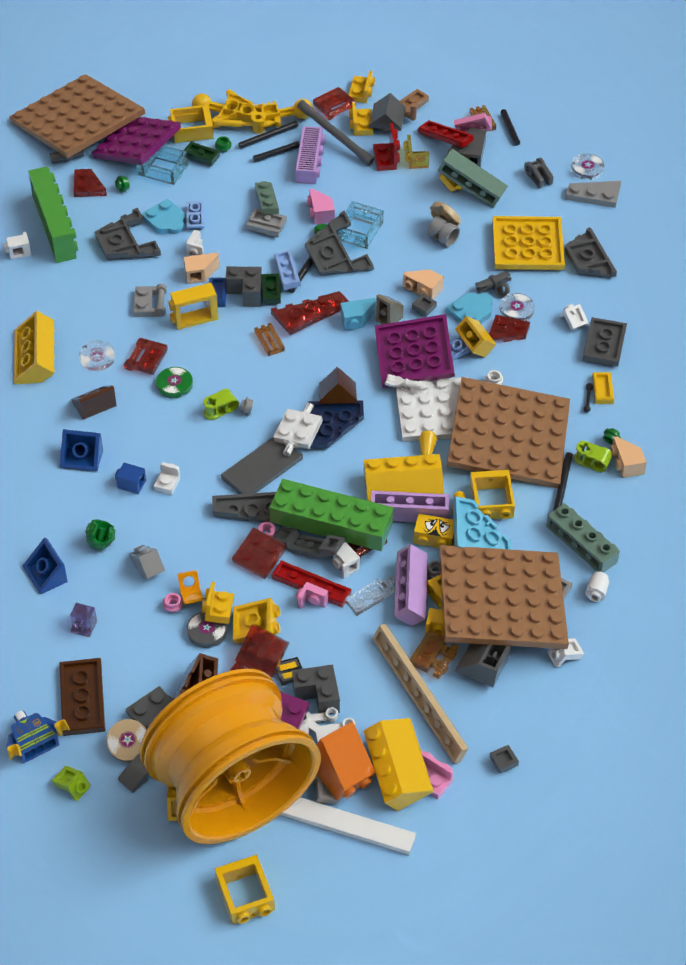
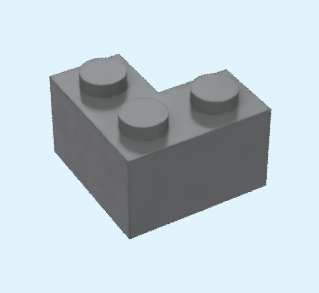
(246, 282)
(319, 684)

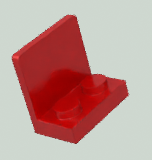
(386, 153)

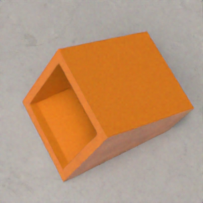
(344, 762)

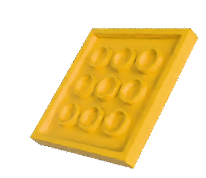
(528, 243)

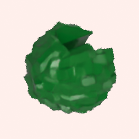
(100, 534)

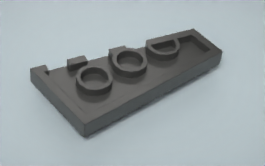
(244, 506)

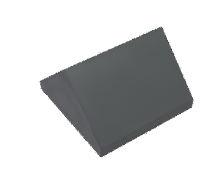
(387, 111)

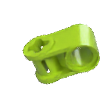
(220, 402)
(594, 456)

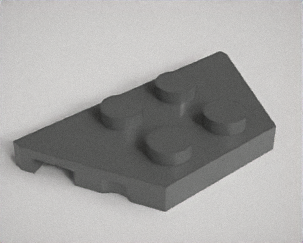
(589, 256)

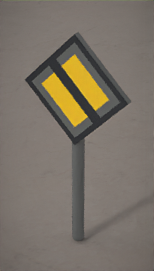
(285, 669)

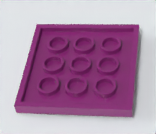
(136, 140)
(415, 349)

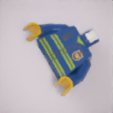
(33, 735)

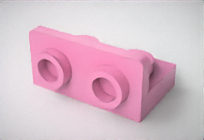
(478, 121)
(439, 773)

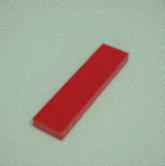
(446, 134)
(298, 577)

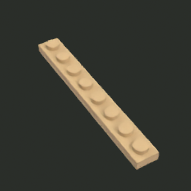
(420, 694)

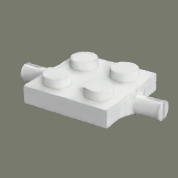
(298, 429)

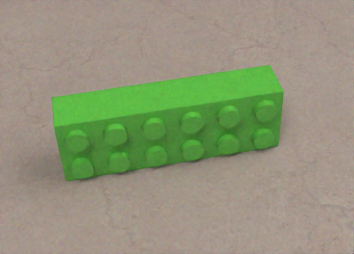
(53, 214)
(331, 514)

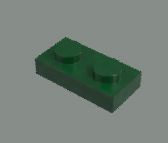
(202, 153)
(271, 288)

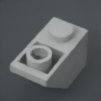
(147, 561)

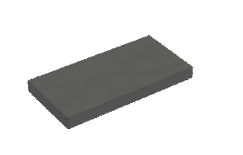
(260, 467)

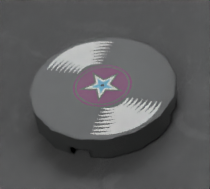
(205, 633)

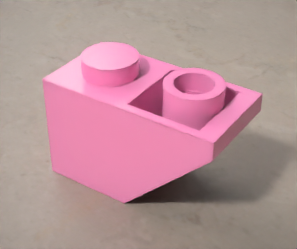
(321, 208)

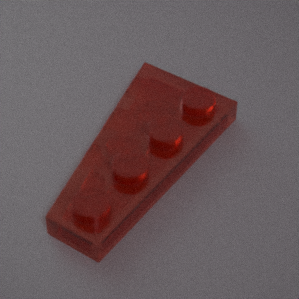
(299, 316)

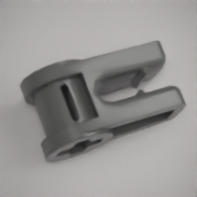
(538, 172)

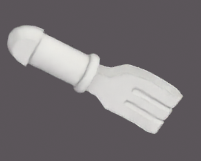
(396, 381)

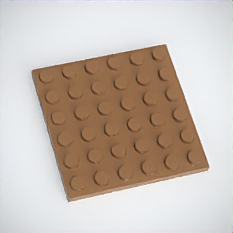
(76, 115)
(509, 431)
(502, 597)

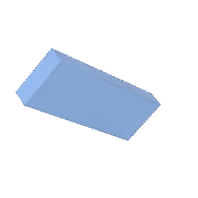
(287, 270)

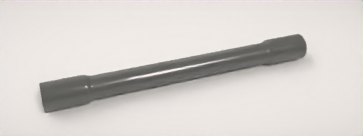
(361, 153)

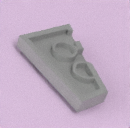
(595, 193)

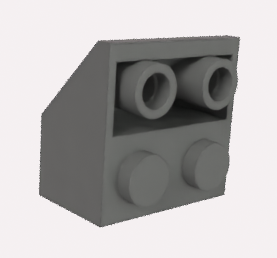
(484, 662)

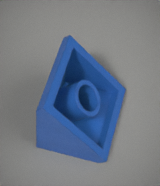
(81, 450)
(45, 567)

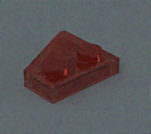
(87, 184)
(509, 329)

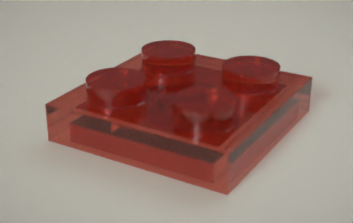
(259, 553)
(262, 650)

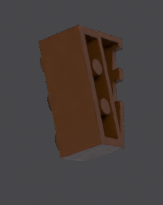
(198, 670)

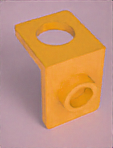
(191, 593)

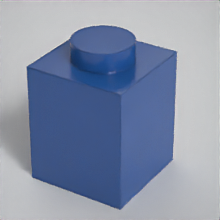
(130, 478)

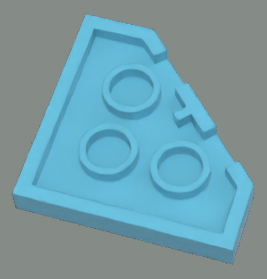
(475, 528)

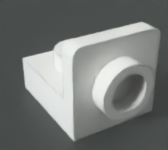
(194, 244)
(574, 316)
(167, 479)
(573, 652)

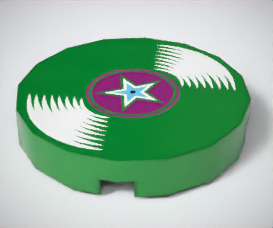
(174, 382)

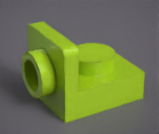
(72, 781)

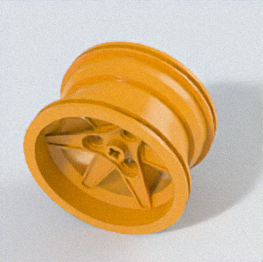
(229, 756)

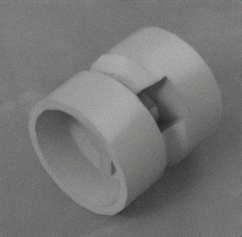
(443, 231)

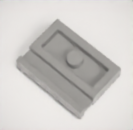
(266, 223)

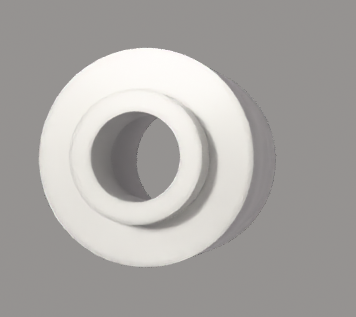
(597, 586)

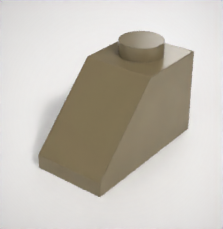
(388, 310)

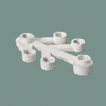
(322, 731)

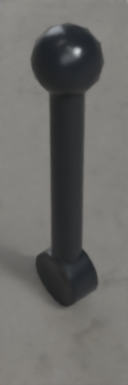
(589, 387)

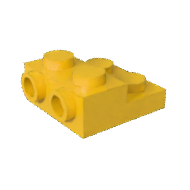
(261, 612)

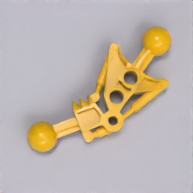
(242, 112)

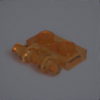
(428, 651)

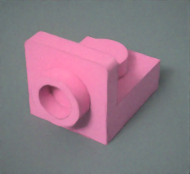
(313, 594)

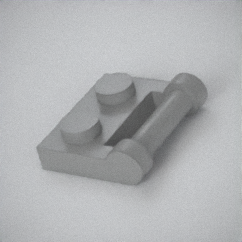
(144, 298)

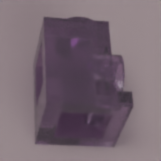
(83, 619)

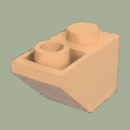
(200, 267)
(423, 282)
(628, 458)

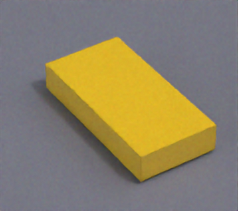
(603, 388)

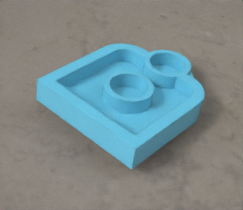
(165, 217)
(473, 306)

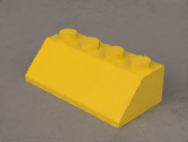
(34, 349)
(404, 474)
(398, 762)

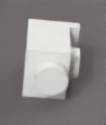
(18, 246)
(346, 560)

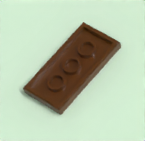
(82, 696)

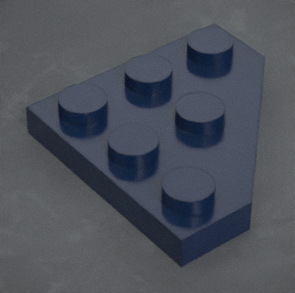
(337, 421)

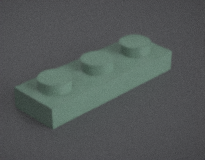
(266, 198)

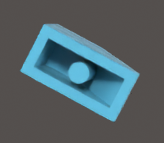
(357, 313)

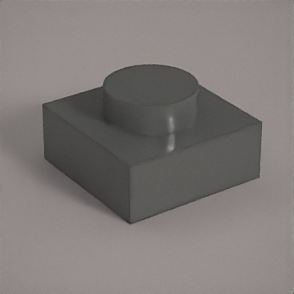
(424, 305)
(504, 759)

